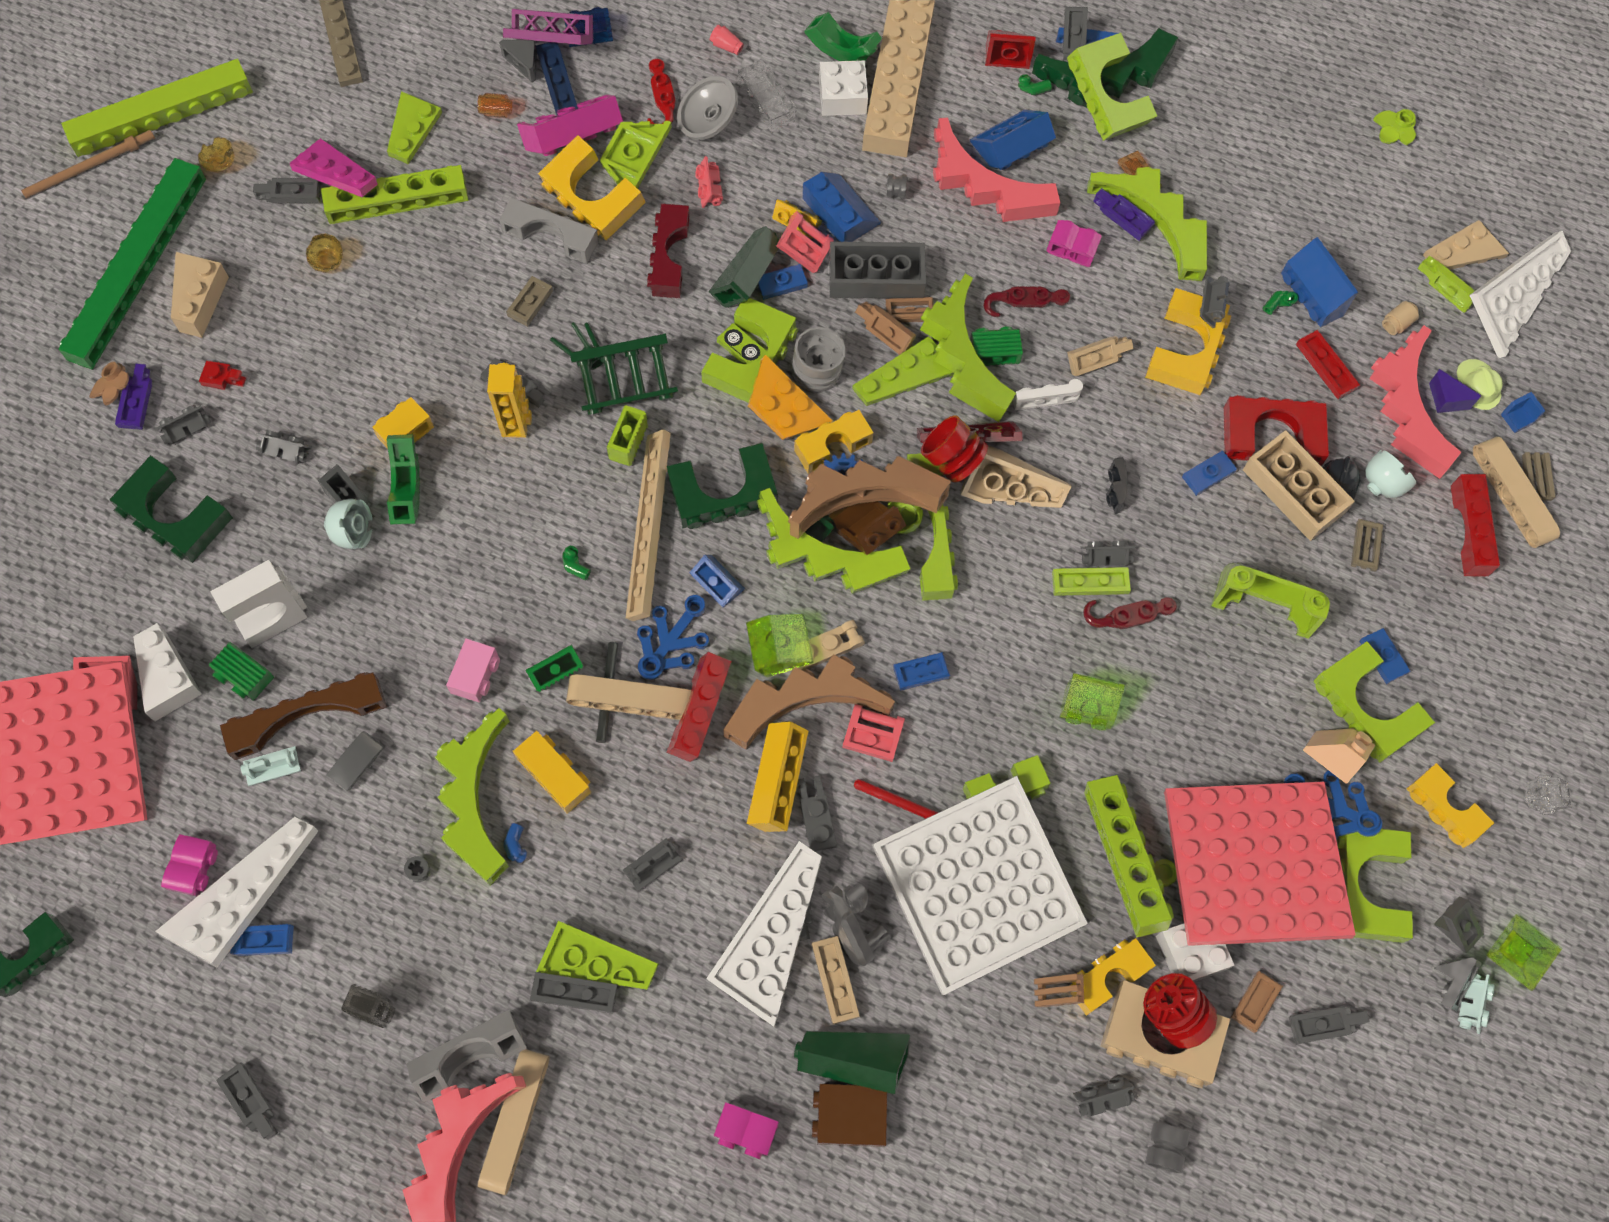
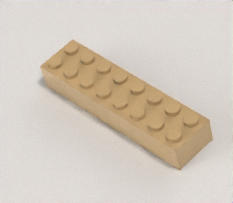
(898, 77)

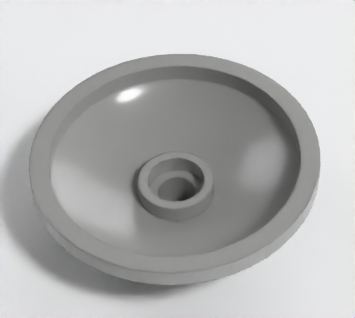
(707, 108)

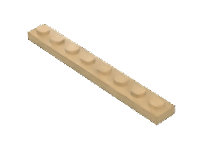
(648, 526)

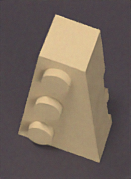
(195, 292)

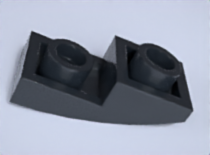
(1117, 492)

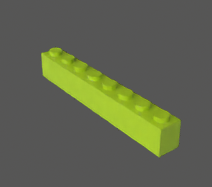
(156, 107)

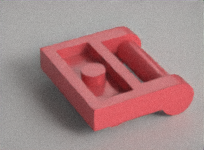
(801, 247)
(873, 740)

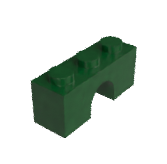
(46, 941)

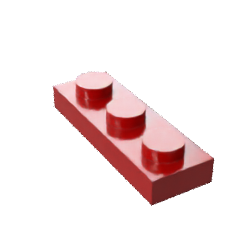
(1327, 364)

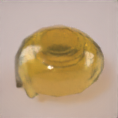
(217, 156)
(324, 253)

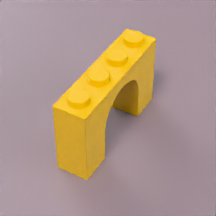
(603, 214)
(1188, 371)

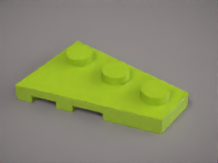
(411, 126)

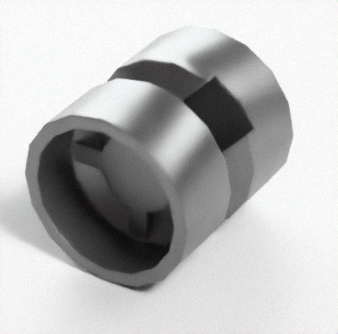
(1167, 1148)

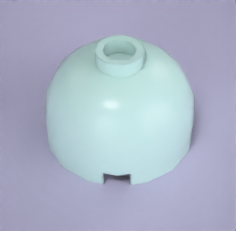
(1387, 476)
(348, 523)

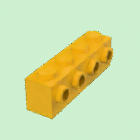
(508, 400)
(777, 777)

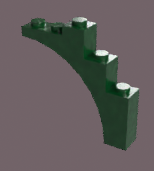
(1140, 66)

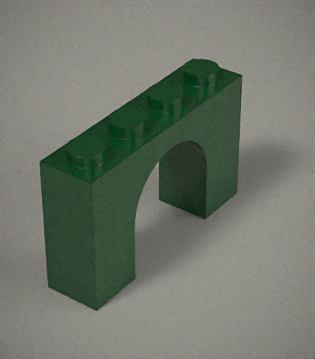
(698, 508)
(186, 537)

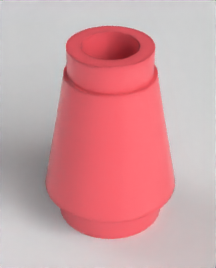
(726, 40)

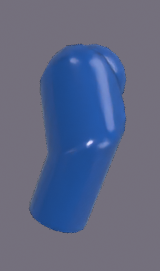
(512, 846)

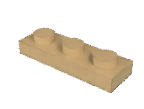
(835, 980)

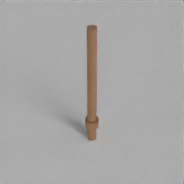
(131, 143)

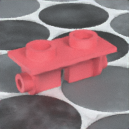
(708, 174)

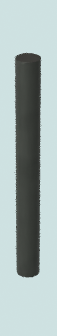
(609, 673)

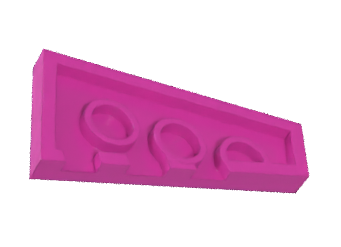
(333, 168)

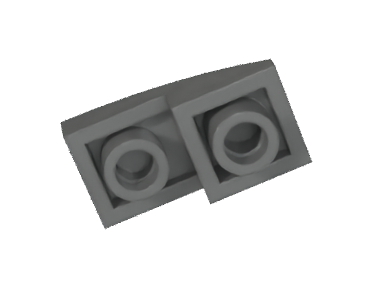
(355, 760)

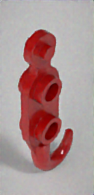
(662, 90)

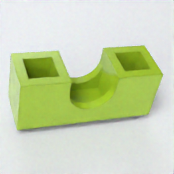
(1030, 775)

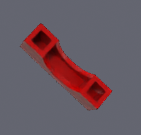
(1480, 547)
(695, 721)

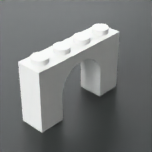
(260, 603)

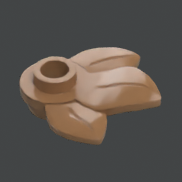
(112, 381)

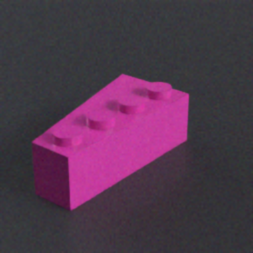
(558, 131)

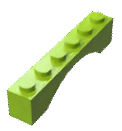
(936, 574)

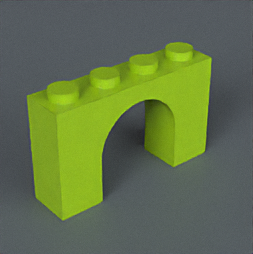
(1109, 115)
(767, 323)
(1339, 687)
(1368, 919)

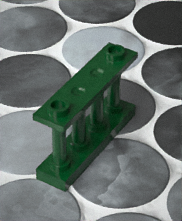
(631, 350)

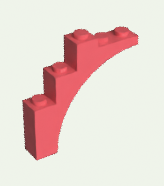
(1012, 198)
(1416, 434)
(460, 1115)

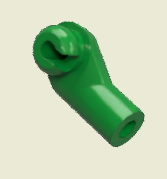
(1031, 87)
(1280, 299)
(572, 565)

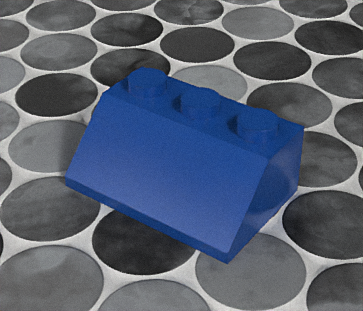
(1014, 138)
(838, 206)
(1319, 283)

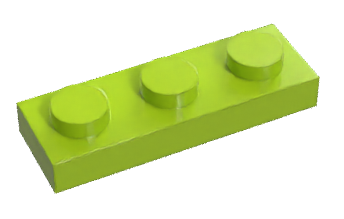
(1091, 581)

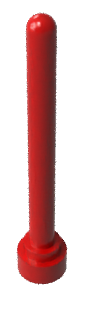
(893, 799)

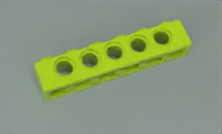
(397, 195)
(1143, 918)

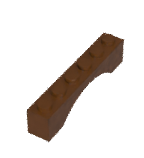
(251, 733)

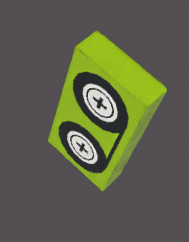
(740, 345)

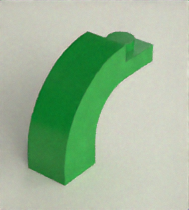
(838, 43)
(405, 480)

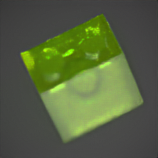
(779, 643)
(1091, 701)

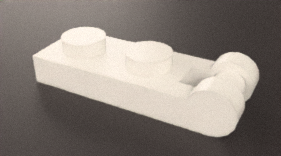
(1047, 395)

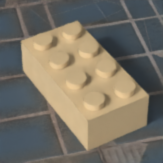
(1298, 485)

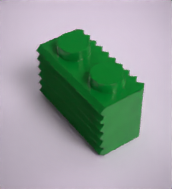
(997, 346)
(554, 668)
(241, 671)

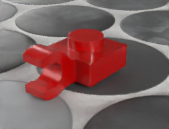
(219, 375)

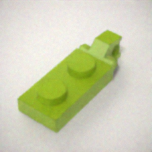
(1447, 283)

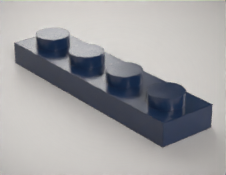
(556, 76)

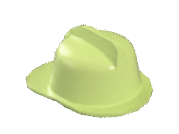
(1483, 380)

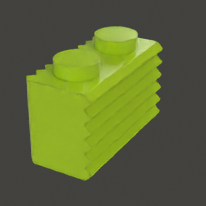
(627, 435)

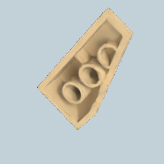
(1013, 480)

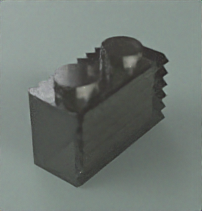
(368, 1006)

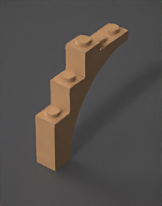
(865, 483)
(835, 684)

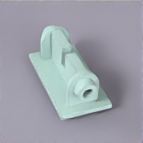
(271, 766)
(1475, 1013)

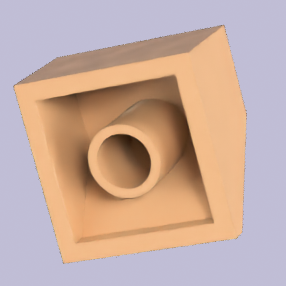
(1340, 751)

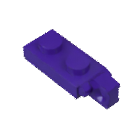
(1124, 214)
(135, 399)

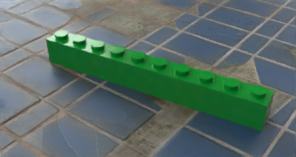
(132, 264)

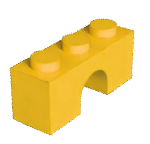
(848, 429)
(1431, 792)
(1129, 961)

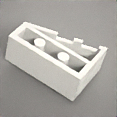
(162, 673)

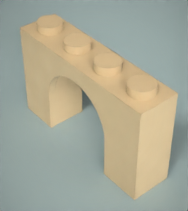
(1126, 1038)

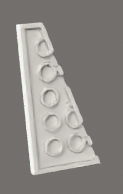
(1516, 291)
(226, 908)
(764, 949)

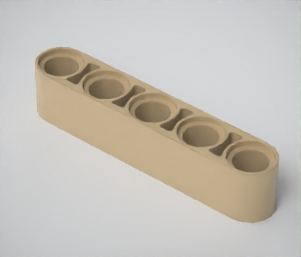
(1516, 492)
(627, 696)
(513, 1124)

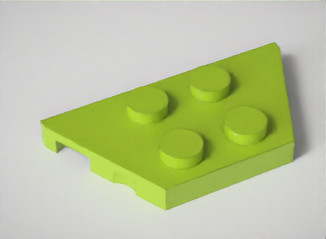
(633, 150)

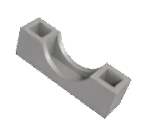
(523, 219)
(437, 1068)

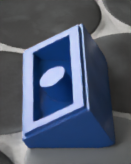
(716, 580)

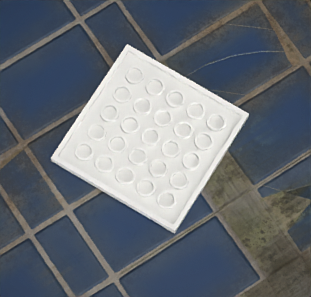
(979, 885)

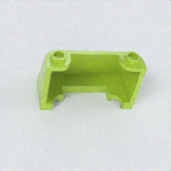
(1306, 605)

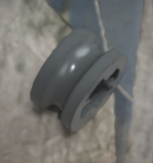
(410, 874)

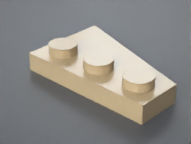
(1467, 247)

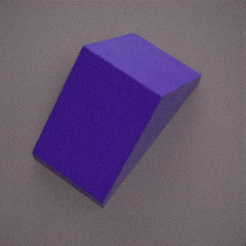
(1451, 394)

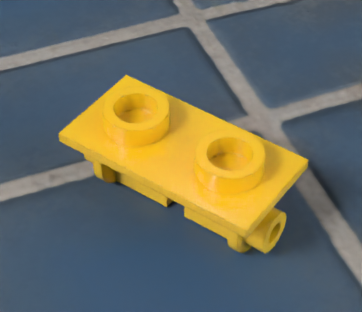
(784, 210)

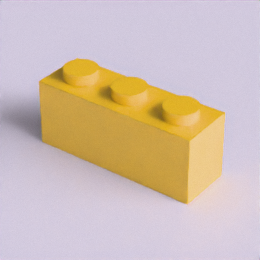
(553, 771)

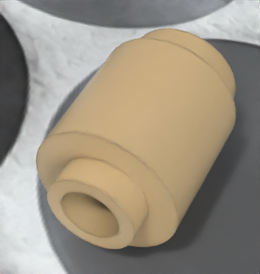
(1400, 318)

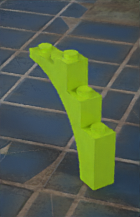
(1184, 236)
(971, 378)
(825, 560)
(461, 797)

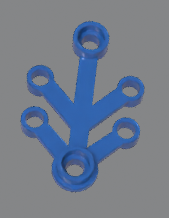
(670, 641)
(1339, 807)

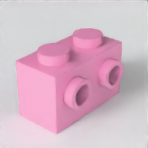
(473, 670)

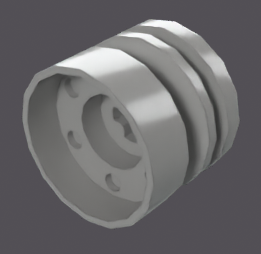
(818, 359)

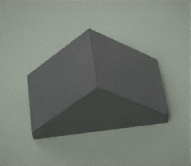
(521, 55)
(339, 486)

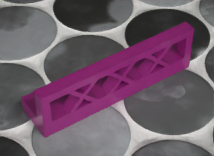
(550, 36)

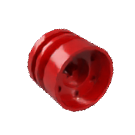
(954, 449)
(1180, 1010)

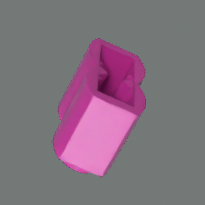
(1074, 243)
(189, 865)
(745, 1130)

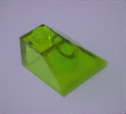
(1523, 952)

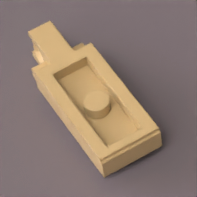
(1098, 354)

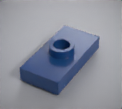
(782, 282)
(1209, 473)
(1393, 665)
(921, 671)

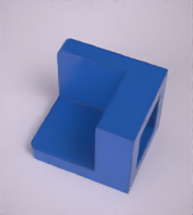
(1523, 412)

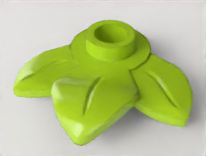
(1394, 126)

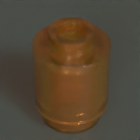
(494, 105)

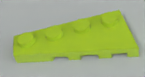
(902, 374)
(590, 958)

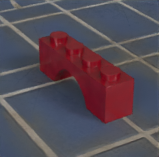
(672, 226)

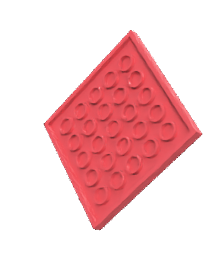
(68, 754)
(1258, 864)

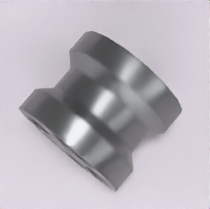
(896, 185)

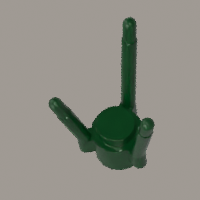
(595, 362)

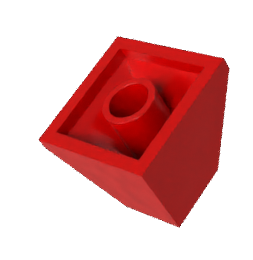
(1009, 49)

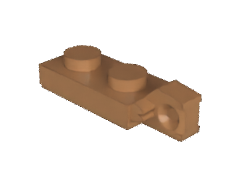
(886, 327)

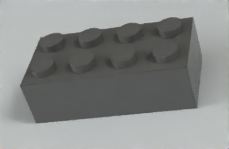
(877, 270)

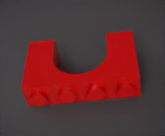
(1305, 419)

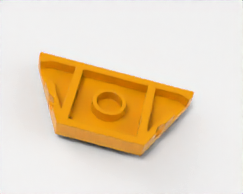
(783, 403)

